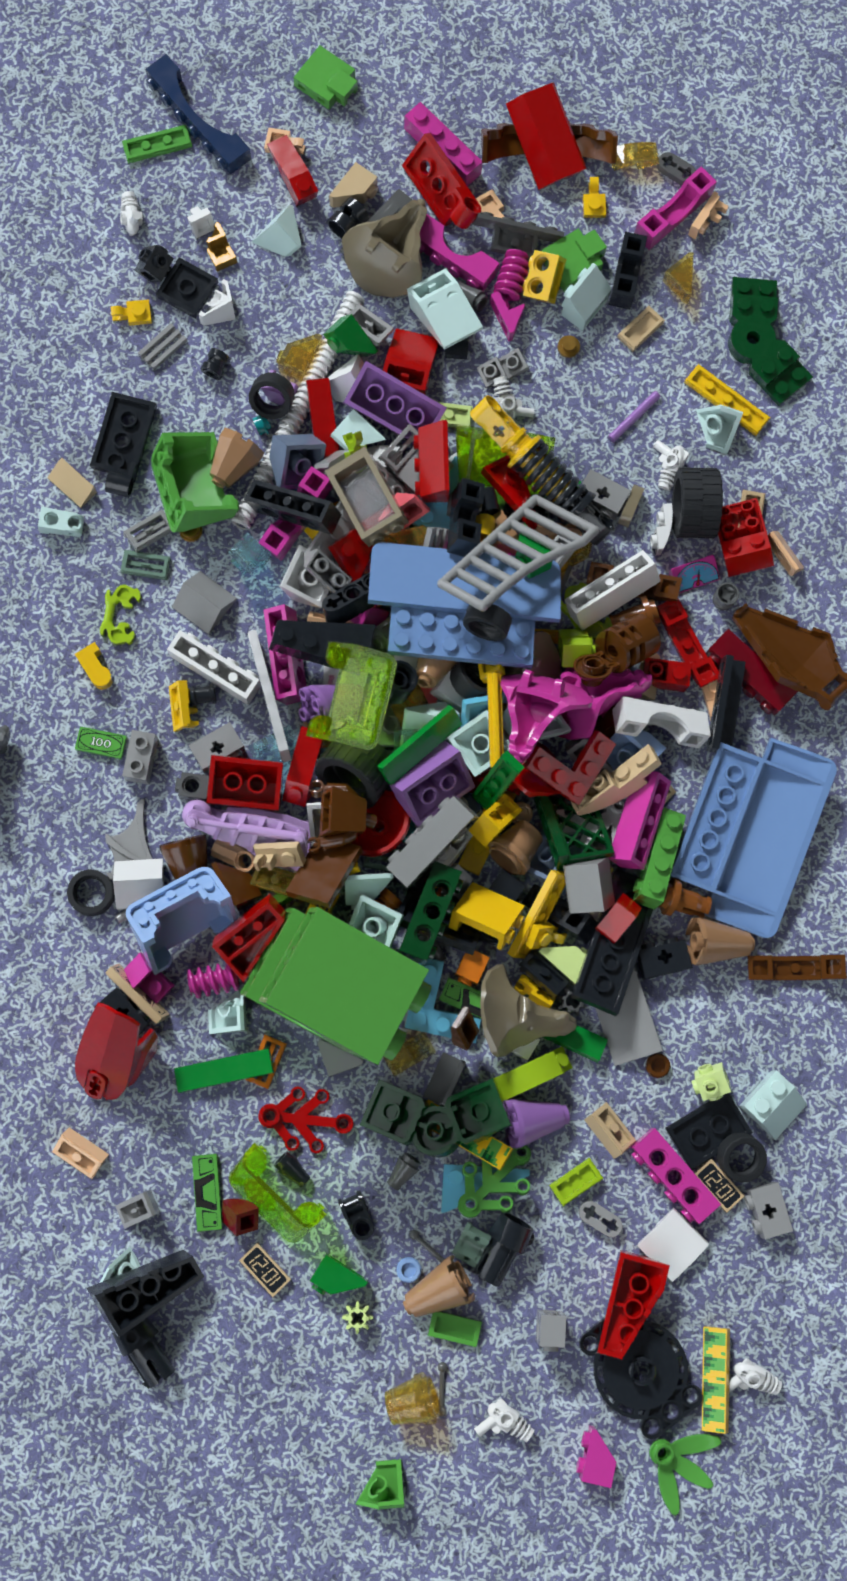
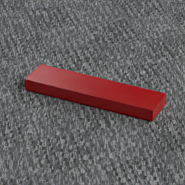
(322, 413)

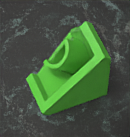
(384, 1487)

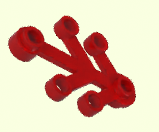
(301, 1119)

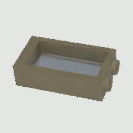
(367, 497)

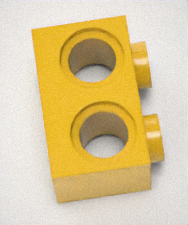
(550, 277)
(495, 820)

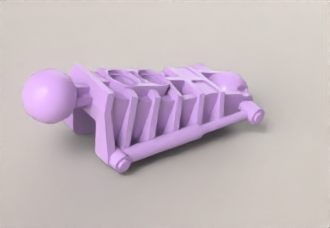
(247, 825)

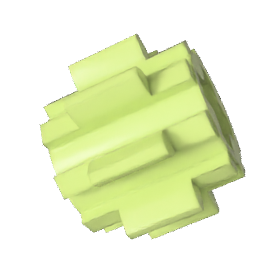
(357, 1324)

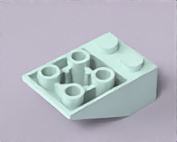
(443, 309)

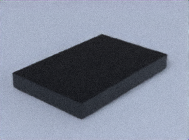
(703, 1129)

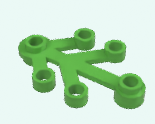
(492, 1184)

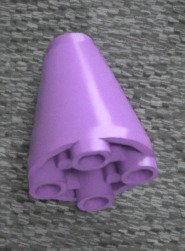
(315, 701)
(533, 1120)

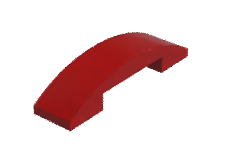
(686, 642)

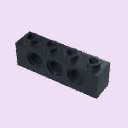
(293, 507)

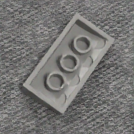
(632, 1030)

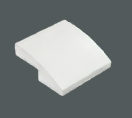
(673, 1243)

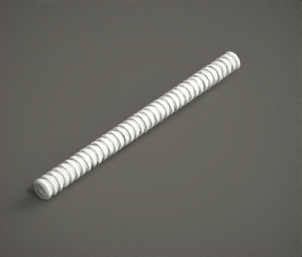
(299, 408)

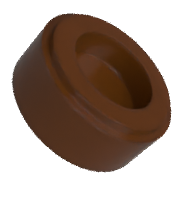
(657, 1065)

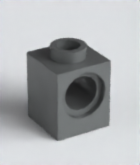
(185, 780)

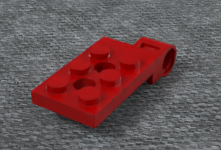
(454, 199)

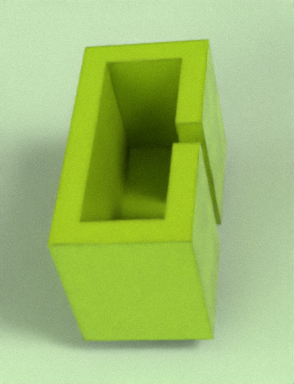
(573, 644)

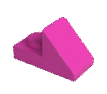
(508, 318)
(141, 976)

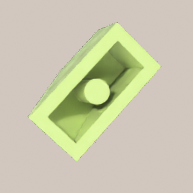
(566, 960)

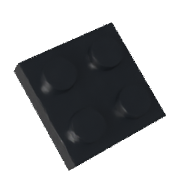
(187, 287)

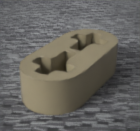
(631, 505)

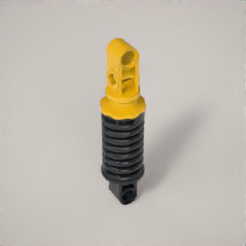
(533, 459)

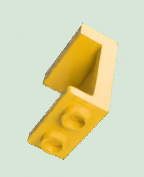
(488, 913)

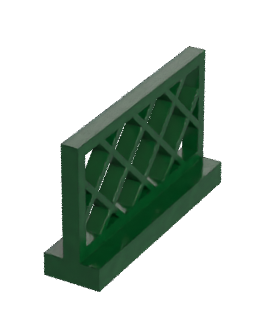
(557, 839)

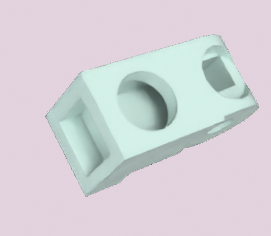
(60, 522)

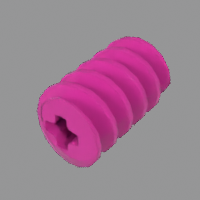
(512, 274)
(212, 980)

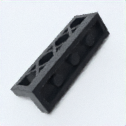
(726, 702)

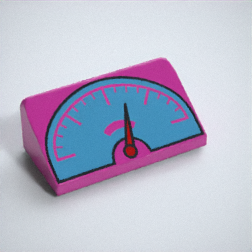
(696, 573)

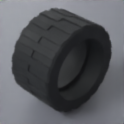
(697, 502)
(354, 767)

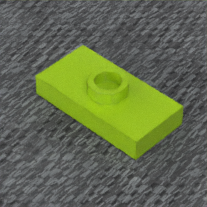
(576, 1181)

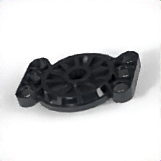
(654, 1390)

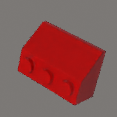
(432, 462)
(245, 782)

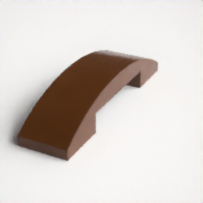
(666, 590)
(796, 967)

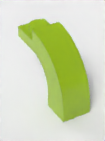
(533, 1073)

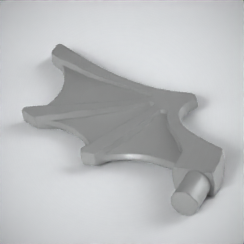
(130, 845)

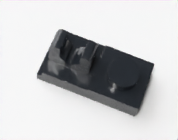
(543, 973)

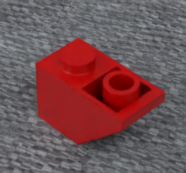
(668, 674)

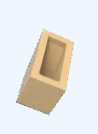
(357, 183)

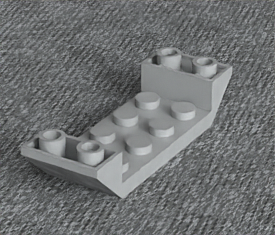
(319, 559)

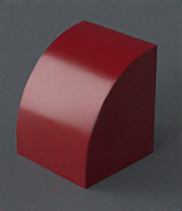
(240, 1215)

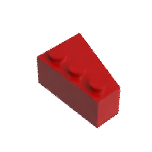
(249, 935)

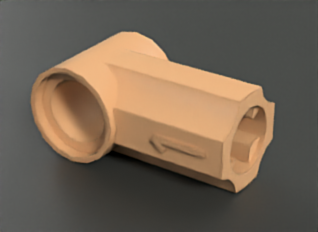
(232, 855)

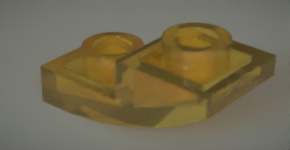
(638, 153)

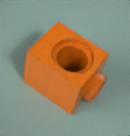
(471, 968)

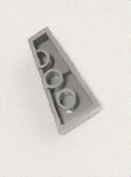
(431, 841)

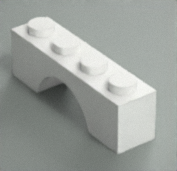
(686, 725)

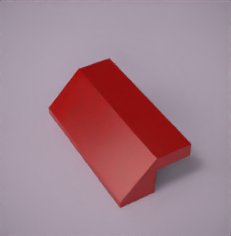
(546, 135)

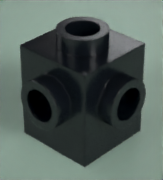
(154, 263)

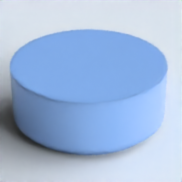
(408, 1269)

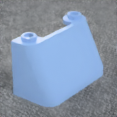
(178, 914)

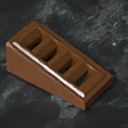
(464, 1029)

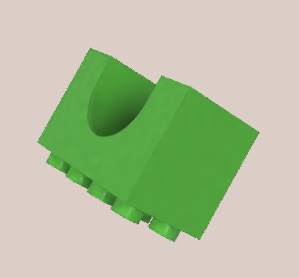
(338, 984)

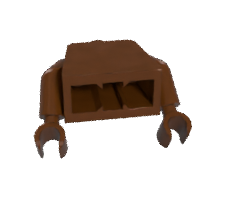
(342, 815)

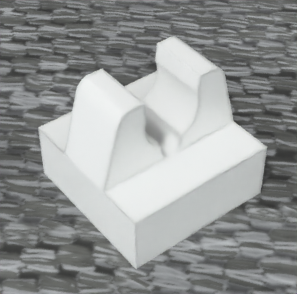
(200, 221)

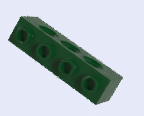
(440, 876)

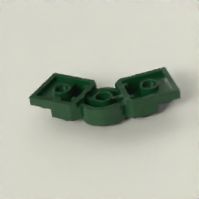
(771, 361)
(409, 1119)

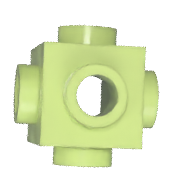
(711, 1081)

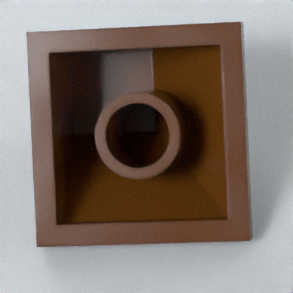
(238, 885)

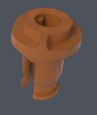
(646, 608)
(684, 901)

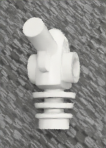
(130, 213)
(508, 401)
(672, 461)
(754, 1376)
(505, 1418)

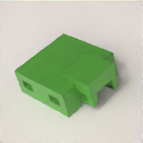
(326, 78)
(580, 253)

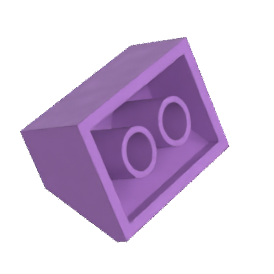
(431, 781)

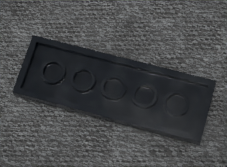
(610, 965)

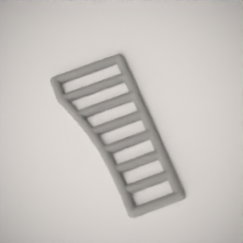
(523, 569)

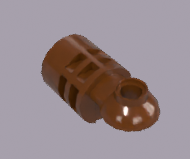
(619, 649)

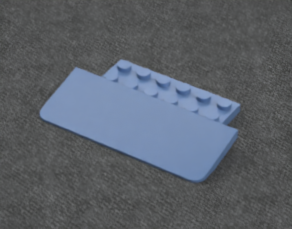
(430, 620)
(753, 831)

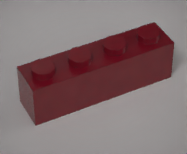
(757, 678)

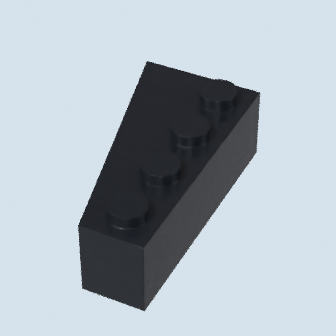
(310, 639)
(144, 1290)

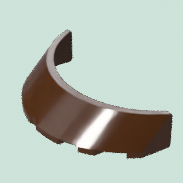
(591, 142)

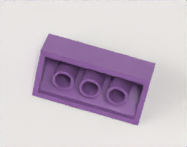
(391, 401)

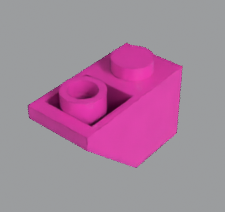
(597, 1463)

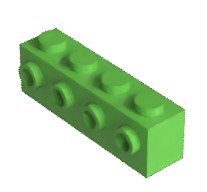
(654, 879)

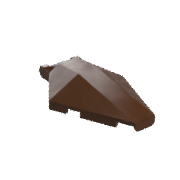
(794, 654)

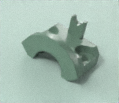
(471, 1245)

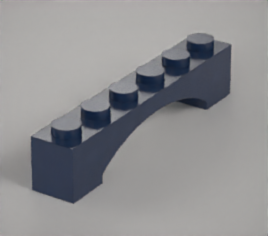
(228, 149)

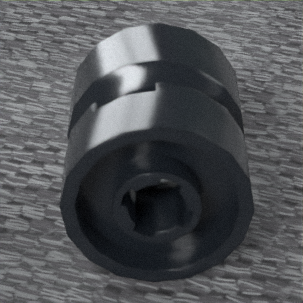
(350, 215)

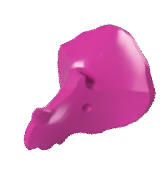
(604, 697)
(534, 704)

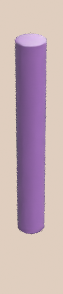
(634, 416)

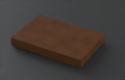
(324, 874)

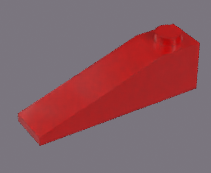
(633, 1294)

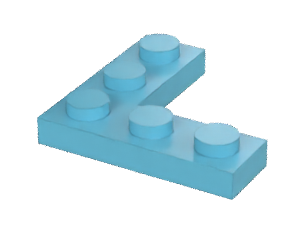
(429, 1018)

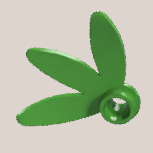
(672, 1459)

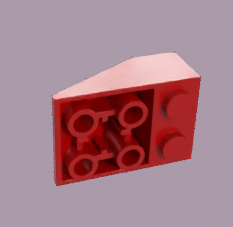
(411, 358)
(747, 546)

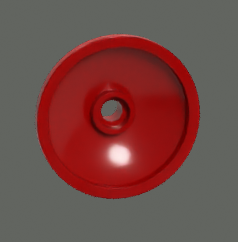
(394, 821)

